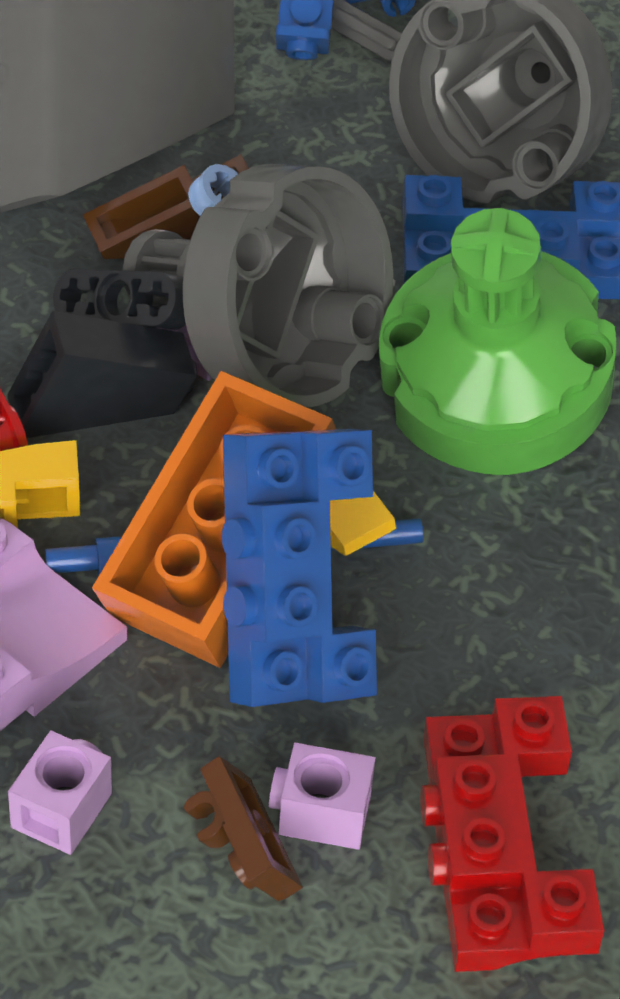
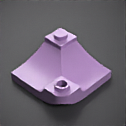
(46, 629)

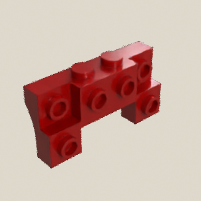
(484, 847)

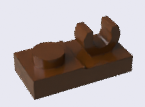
(244, 822)

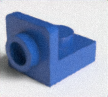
(304, 28)

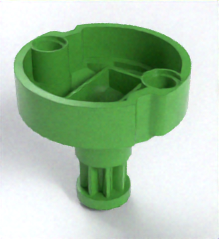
(497, 351)

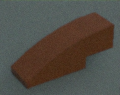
(155, 205)

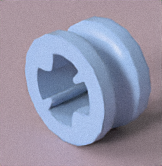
(200, 190)

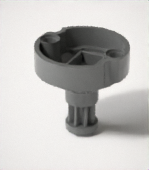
(501, 93)
(281, 280)

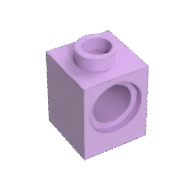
(329, 772)
(60, 815)

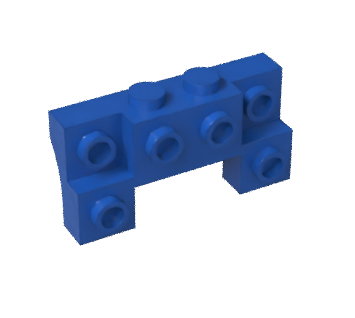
(581, 237)
(281, 567)

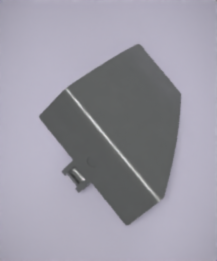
(105, 86)

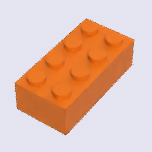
(171, 558)

